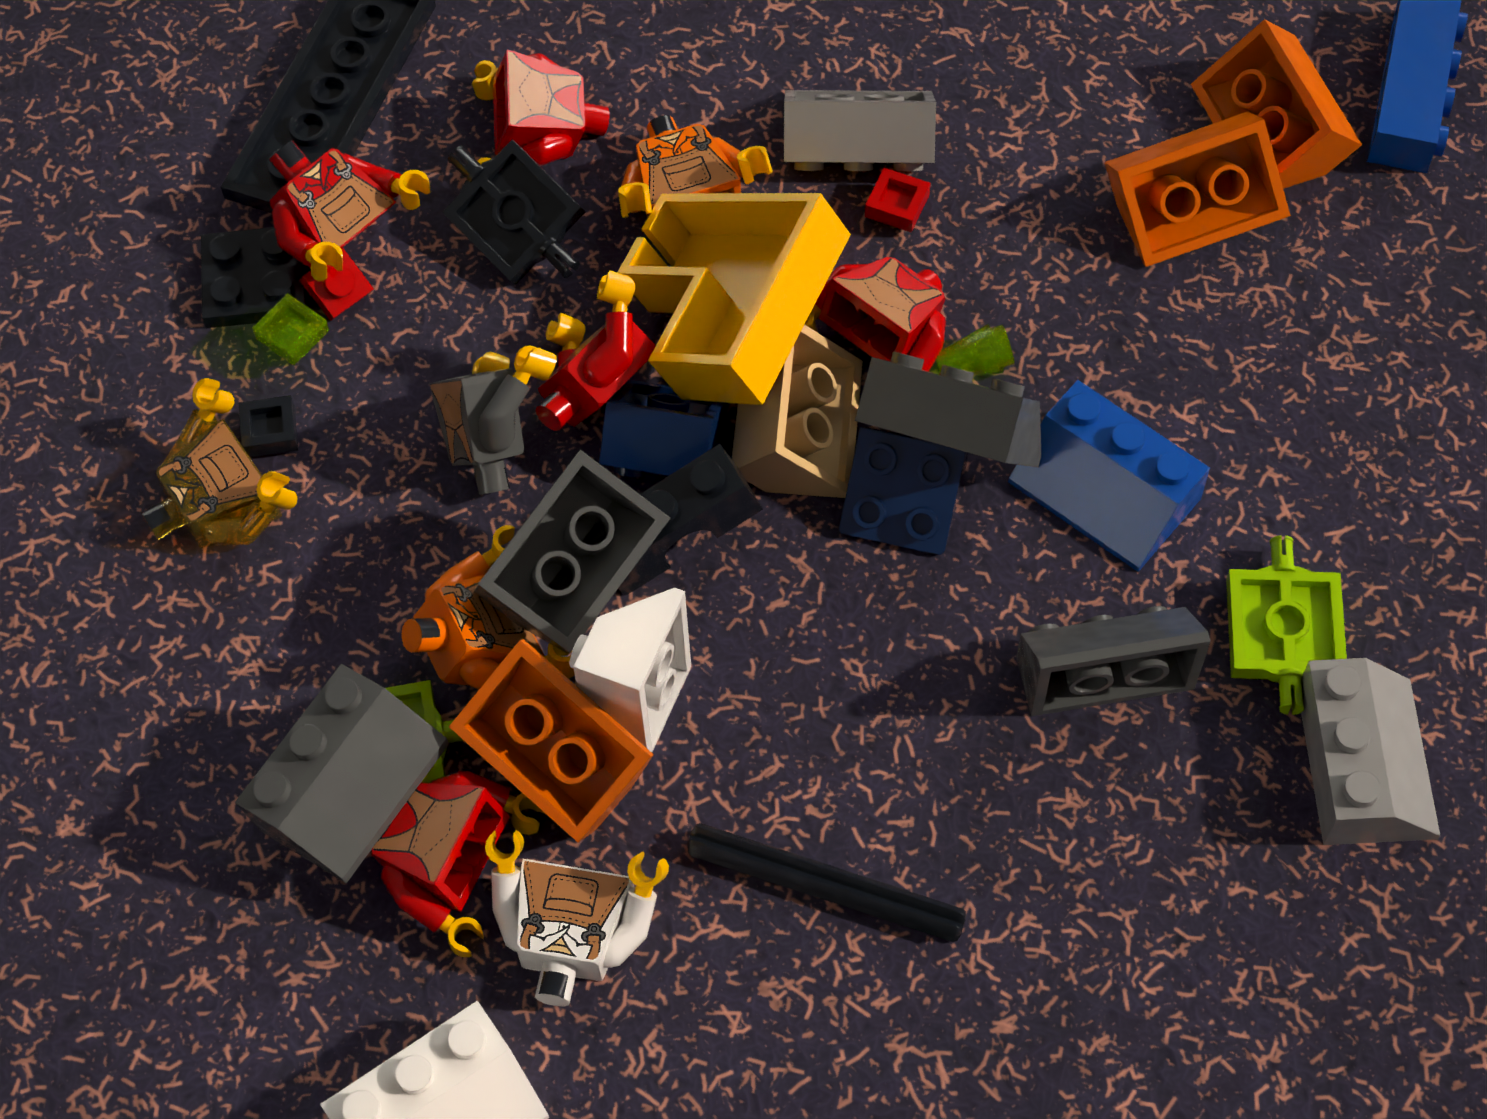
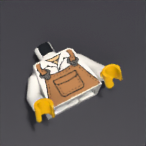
(569, 917)

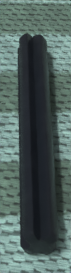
(827, 882)

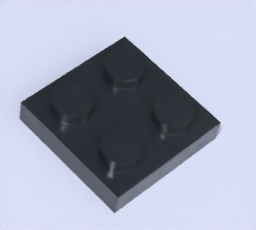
(246, 276)

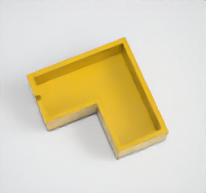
(735, 287)

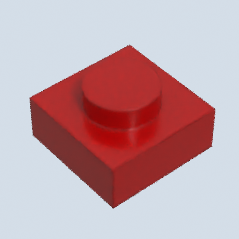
(897, 199)
(340, 289)

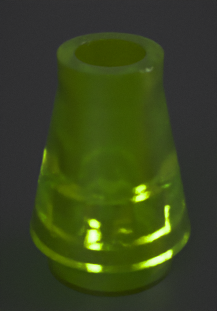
(980, 352)

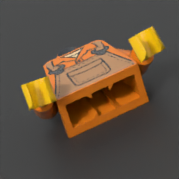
(685, 163)
(463, 631)

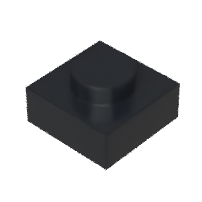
(268, 426)

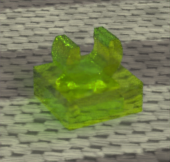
(290, 329)

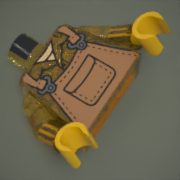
(214, 481)

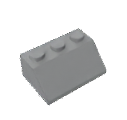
(859, 129)
(1366, 754)

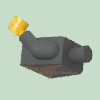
(482, 412)

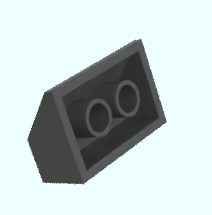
(952, 410)
(572, 553)
(1111, 659)
(342, 773)

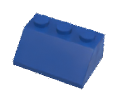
(1111, 476)

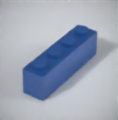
(1415, 84)

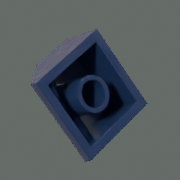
(656, 430)

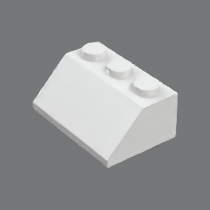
(636, 662)
(447, 1074)

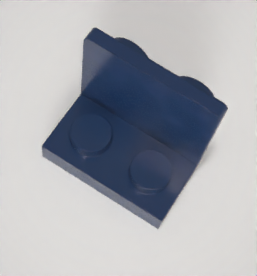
(902, 490)

